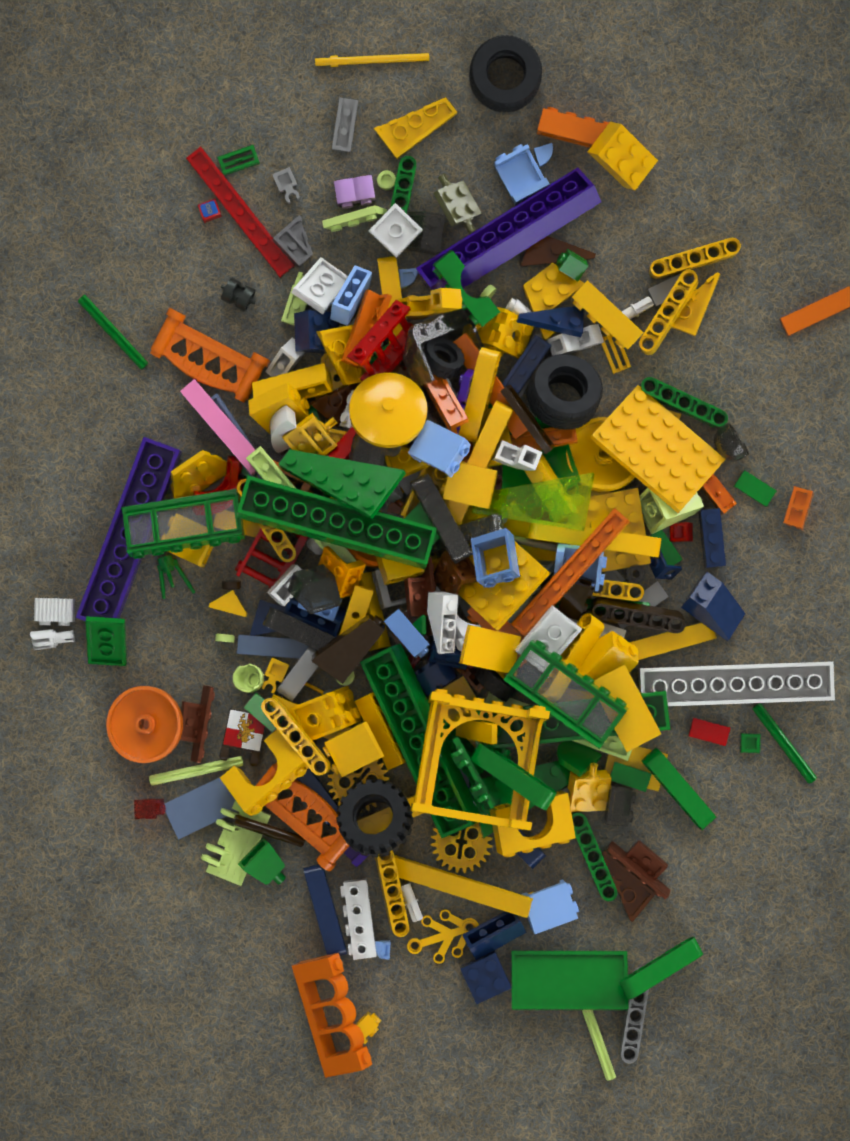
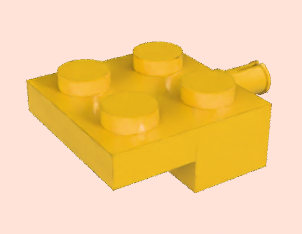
(311, 436)
(590, 790)

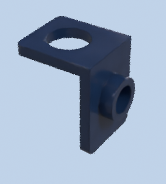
(660, 568)

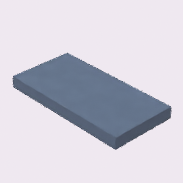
(199, 807)

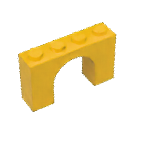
(252, 797)
(558, 828)

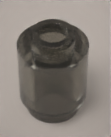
(629, 577)

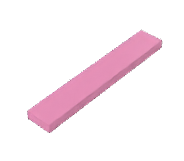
(219, 423)

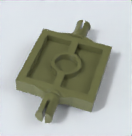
(457, 203)

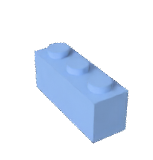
(350, 295)

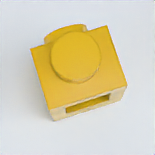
(368, 1025)

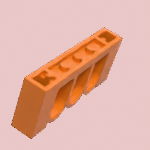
(332, 1062)

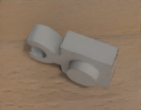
(286, 182)

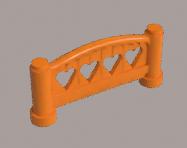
(175, 331)
(330, 846)

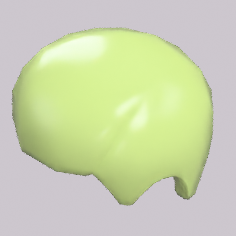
(248, 678)

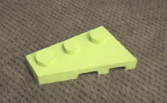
(354, 218)

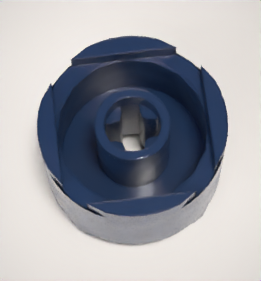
(434, 676)

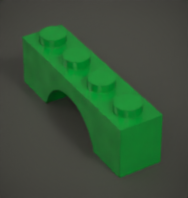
(450, 269)

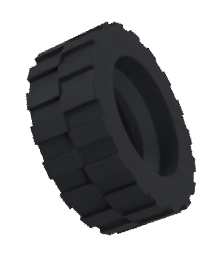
(449, 351)
(495, 684)

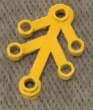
(445, 935)

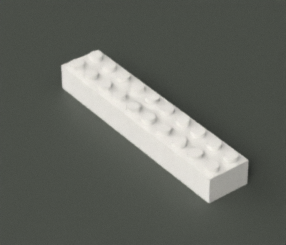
(741, 683)

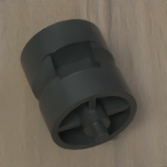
(239, 295)

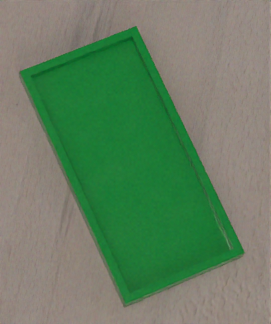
(568, 980)

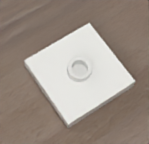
(395, 230)

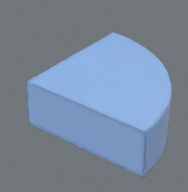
(543, 154)
(407, 277)
(383, 949)

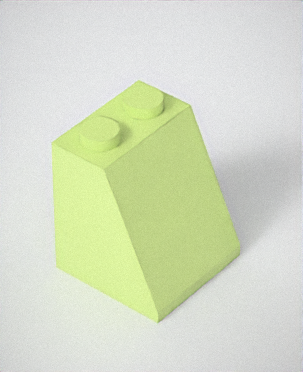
(660, 515)

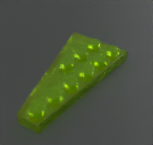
(550, 503)

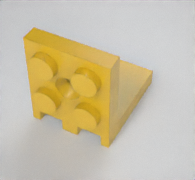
(499, 333)
(333, 713)

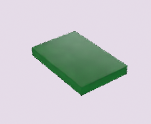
(106, 641)

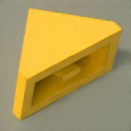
(229, 603)

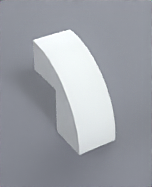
(569, 344)
(281, 423)
(521, 458)

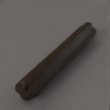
(268, 830)

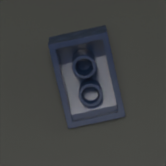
(714, 606)

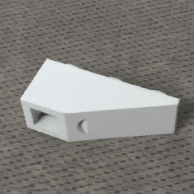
(443, 619)

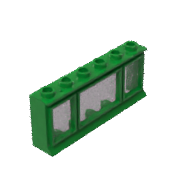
(182, 523)
(566, 693)

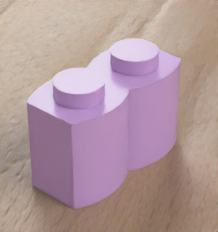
(354, 191)

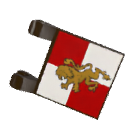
(242, 733)

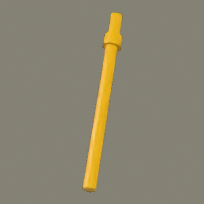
(334, 60)

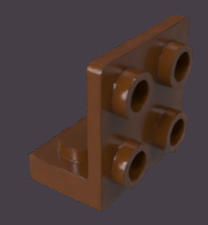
(451, 576)

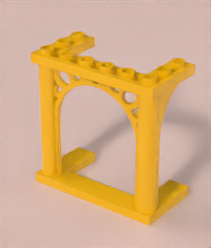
(440, 703)

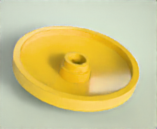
(388, 410)
(591, 458)

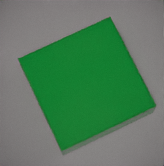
(750, 743)

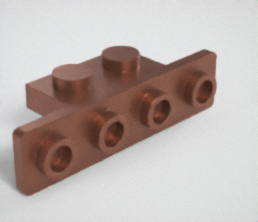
(417, 594)
(195, 722)
(642, 863)

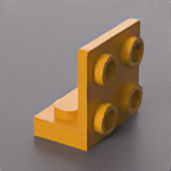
(345, 574)

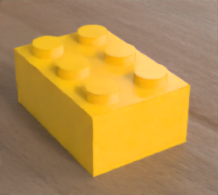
(622, 155)

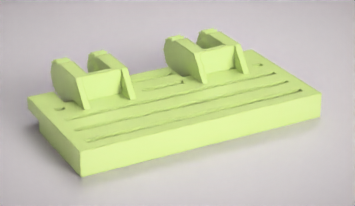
(237, 845)

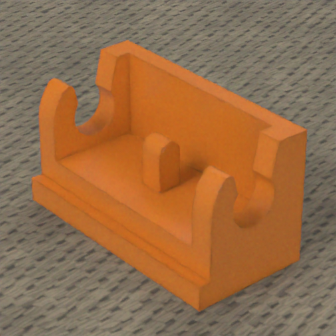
(718, 494)
(798, 507)

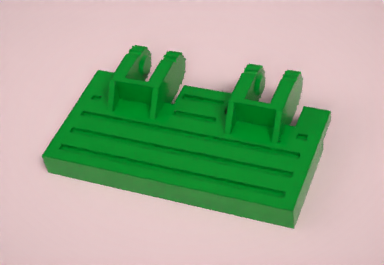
(463, 761)

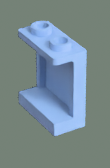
(520, 173)
(439, 448)
(565, 551)
(551, 907)

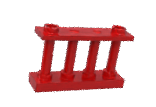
(371, 342)
(281, 566)

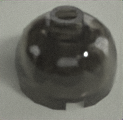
(729, 444)

